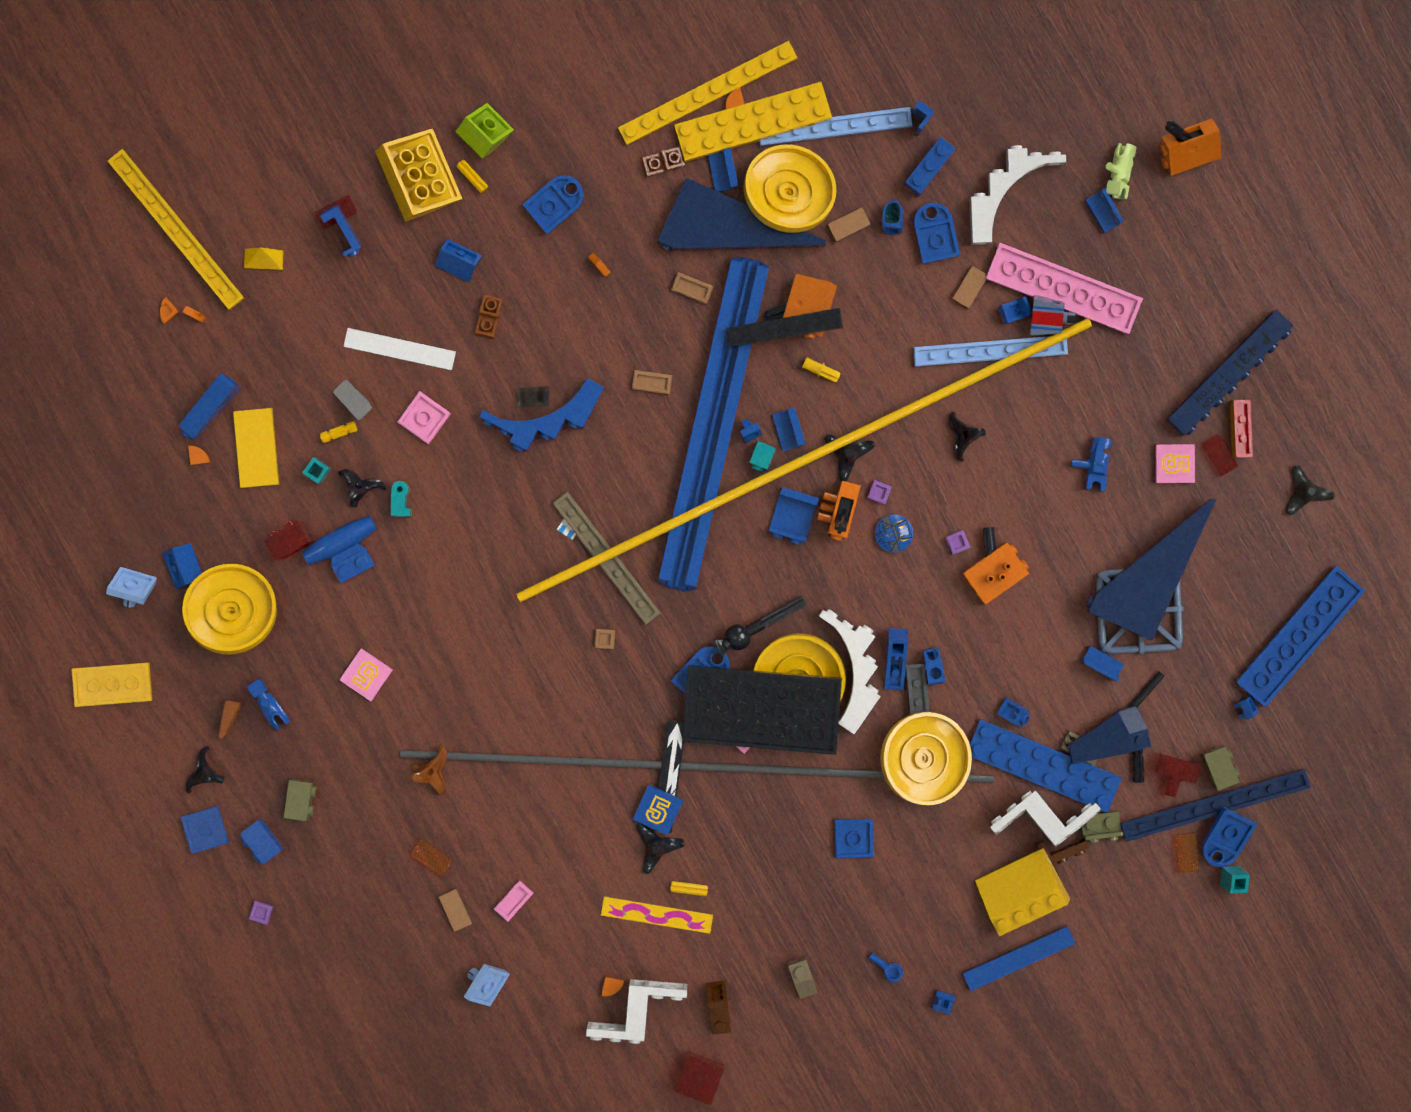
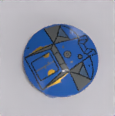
(893, 533)

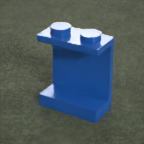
(793, 515)

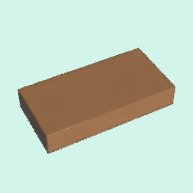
(849, 224)
(970, 287)
(692, 288)
(652, 382)
(455, 910)

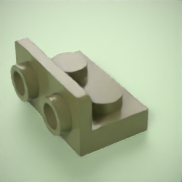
(1102, 826)

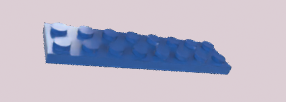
(1300, 636)
(1043, 765)

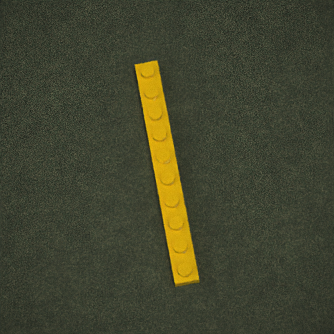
(707, 93)
(176, 229)

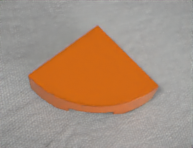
(734, 99)
(599, 264)
(167, 310)
(195, 314)
(198, 456)
(611, 986)

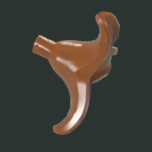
(431, 772)

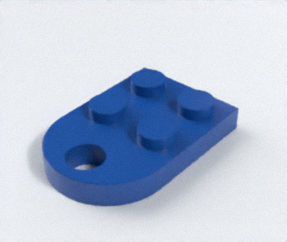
(553, 203)
(935, 235)
(701, 658)
(1227, 836)

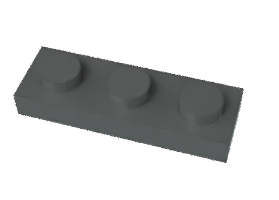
(917, 688)

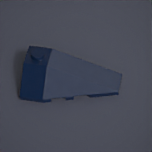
(1118, 735)

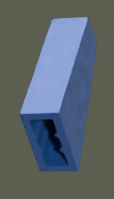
(209, 406)

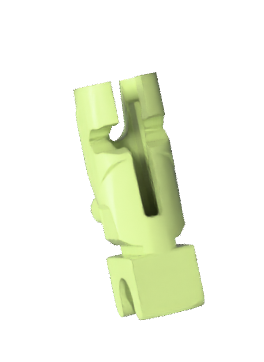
(1120, 171)

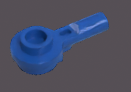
(892, 971)

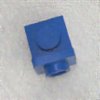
(1014, 713)

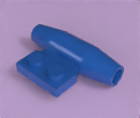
(343, 548)

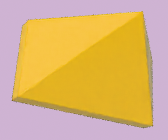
(263, 259)

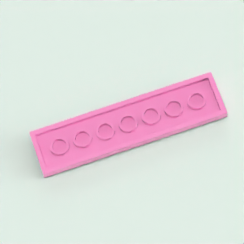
(1079, 293)

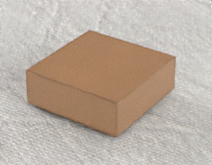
(605, 639)

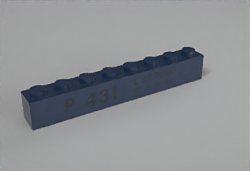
(1229, 372)

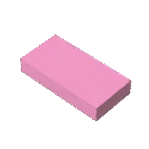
(513, 900)

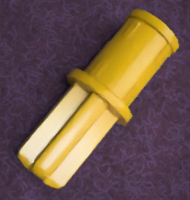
(821, 370)

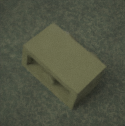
(1220, 767)
(299, 800)

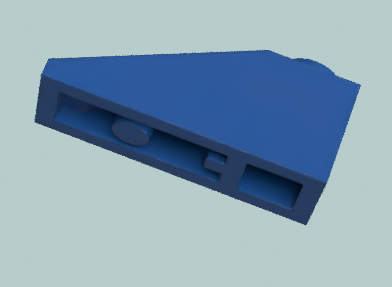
(896, 658)

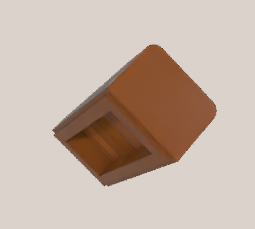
(229, 714)

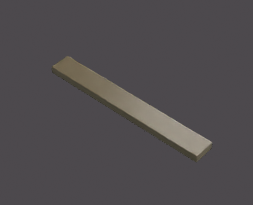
(613, 567)

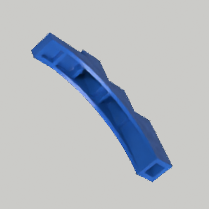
(575, 411)

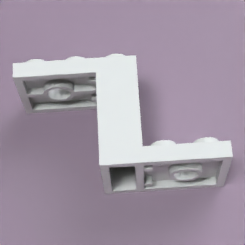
(1044, 818)
(636, 1011)

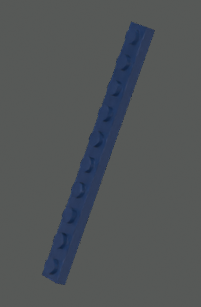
(1213, 804)

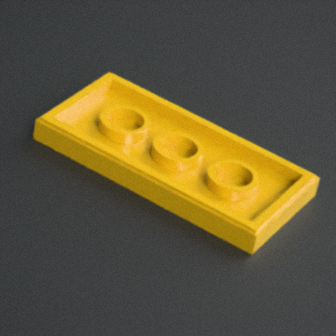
(256, 447)
(112, 684)

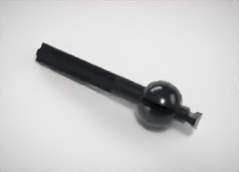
(738, 636)

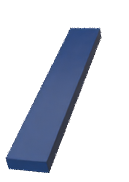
(1018, 958)

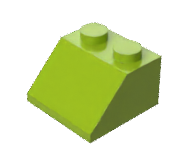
(484, 130)

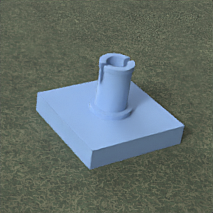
(131, 586)
(485, 984)

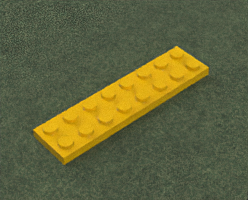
(753, 121)

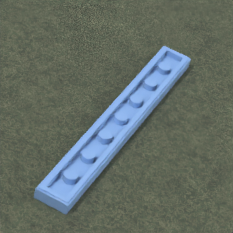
(847, 125)
(981, 351)

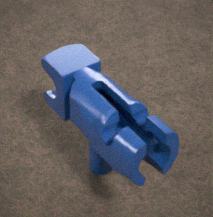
(1097, 464)
(268, 703)

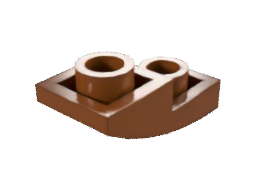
(662, 162)
(488, 316)

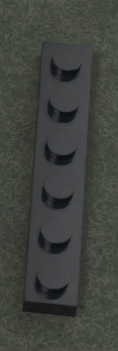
(784, 327)

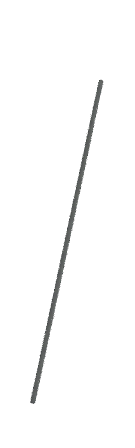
(657, 765)

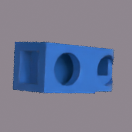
(933, 666)

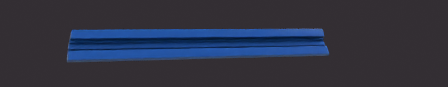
(713, 424)

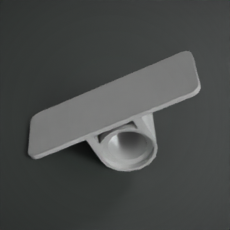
(352, 399)

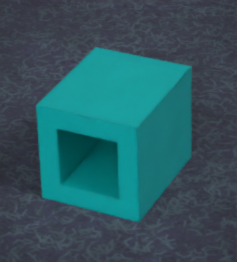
(762, 456)
(317, 470)
(1234, 879)

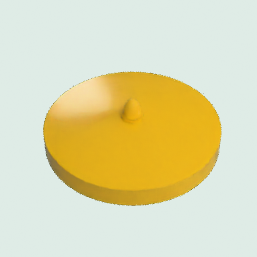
(789, 188)
(229, 609)
(802, 655)
(926, 758)

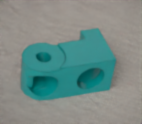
(399, 500)

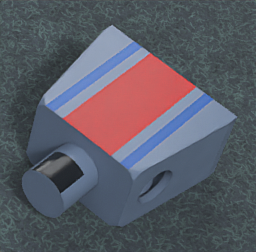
(1049, 316)

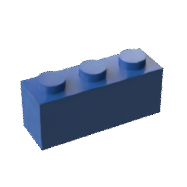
(929, 166)

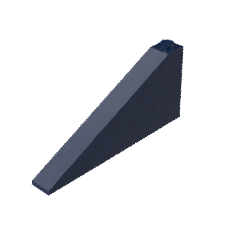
(716, 222)
(1143, 590)

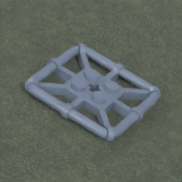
(1140, 648)

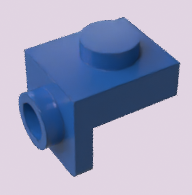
(1015, 310)

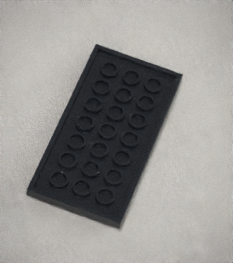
(762, 709)

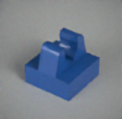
(750, 430)
(1249, 708)
(943, 1002)

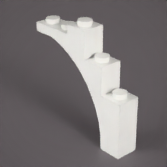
(1017, 165)
(862, 697)

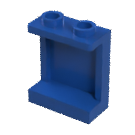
(336, 212)

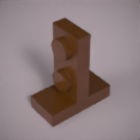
(1060, 855)
(718, 1007)

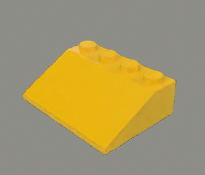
(418, 174)
(1022, 892)

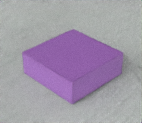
(879, 492)
(957, 542)
(261, 912)

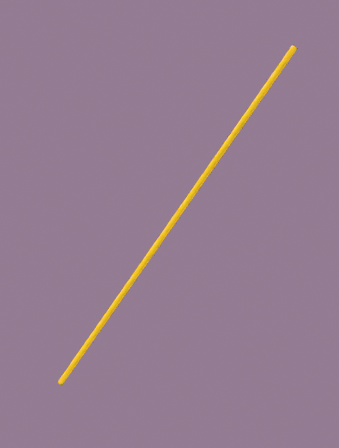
(803, 460)

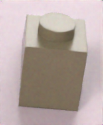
(802, 977)

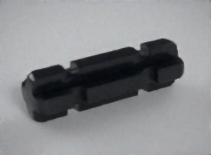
(1138, 766)

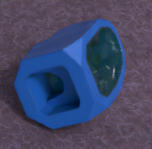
(892, 218)

